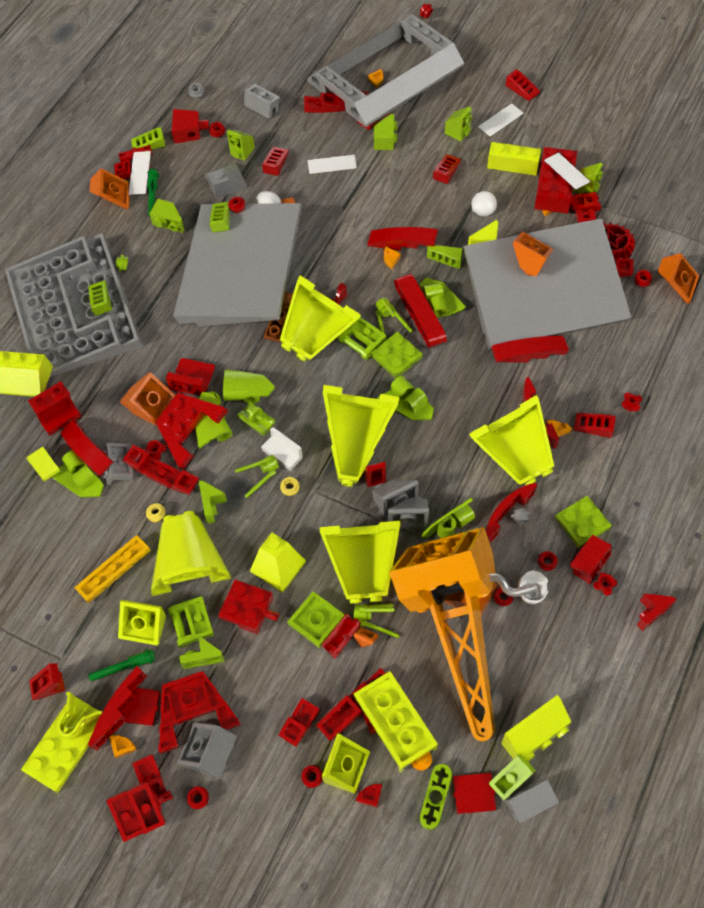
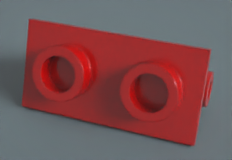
(341, 635)

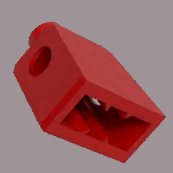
(187, 125)

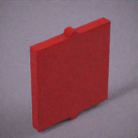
(144, 708)
(474, 793)

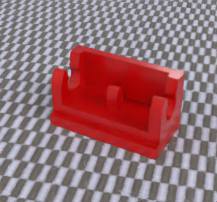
(591, 559)

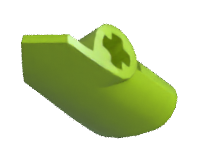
(440, 298)
(245, 386)
(412, 402)
(208, 429)
(78, 477)
(457, 517)

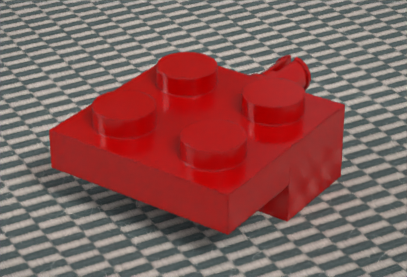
(247, 606)
(138, 810)

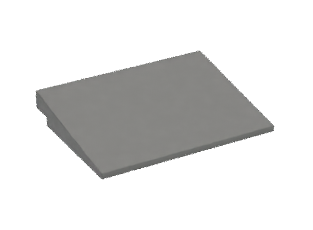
(238, 271)
(570, 293)
(56, 306)

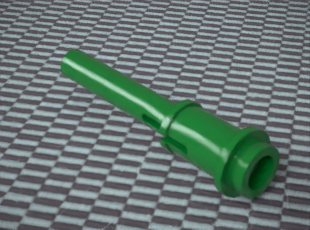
(153, 176)
(136, 660)

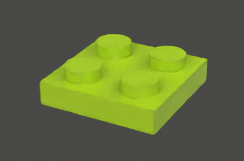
(396, 355)
(582, 521)
(315, 619)

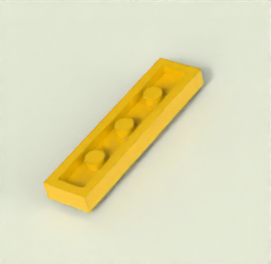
(112, 569)

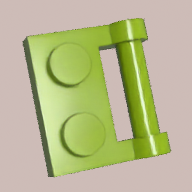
(364, 332)
(197, 620)

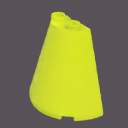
(313, 321)
(518, 443)
(185, 554)
(362, 558)

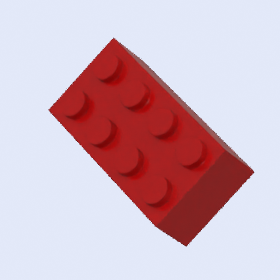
(553, 190)

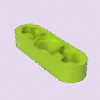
(445, 782)

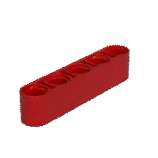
(420, 310)

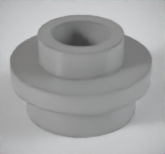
(196, 90)
(520, 516)

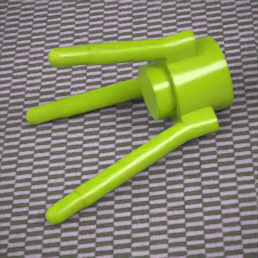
(385, 309)
(267, 465)
(364, 613)

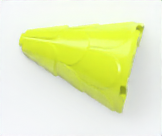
(355, 429)

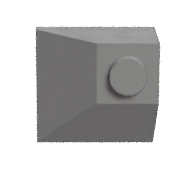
(225, 180)
(393, 493)
(411, 513)

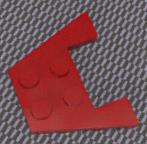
(179, 421)
(187, 700)

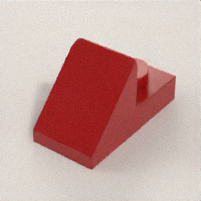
(656, 607)
(47, 682)

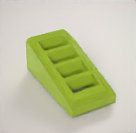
(153, 137)
(220, 220)
(447, 255)
(102, 307)

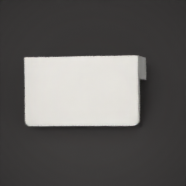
(283, 449)

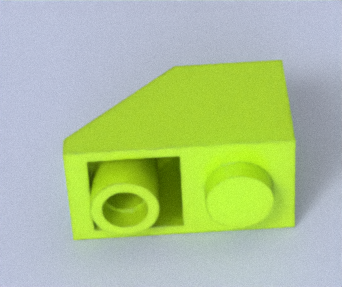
(458, 124)
(384, 134)
(240, 144)
(594, 175)
(166, 216)

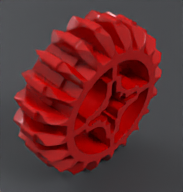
(620, 237)

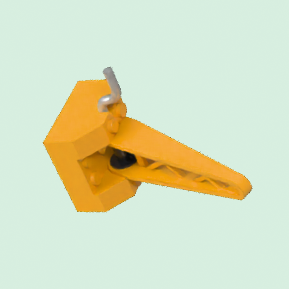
(448, 567)

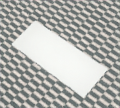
(500, 119)
(332, 164)
(567, 171)
(139, 173)

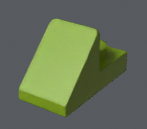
(211, 497)
(207, 656)
(512, 776)

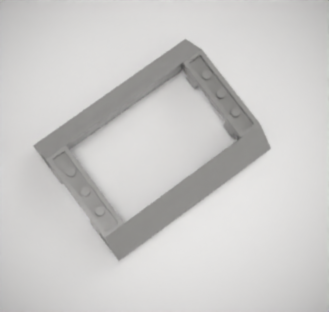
(368, 109)

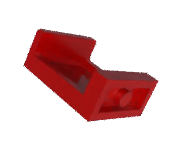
(54, 408)

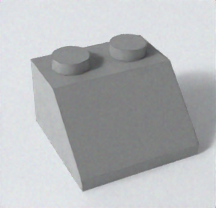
(207, 749)

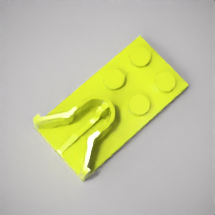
(395, 720)
(63, 744)

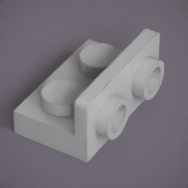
(119, 469)

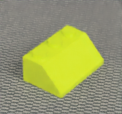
(513, 158)
(23, 373)
(537, 730)

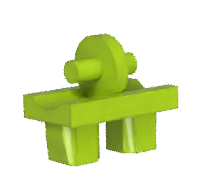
(256, 418)

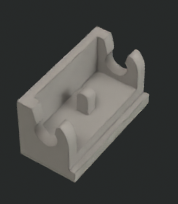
(261, 100)
(531, 801)

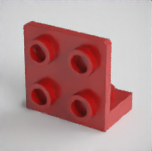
(190, 377)

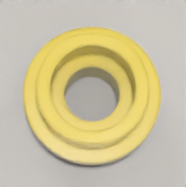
(287, 482)
(155, 517)

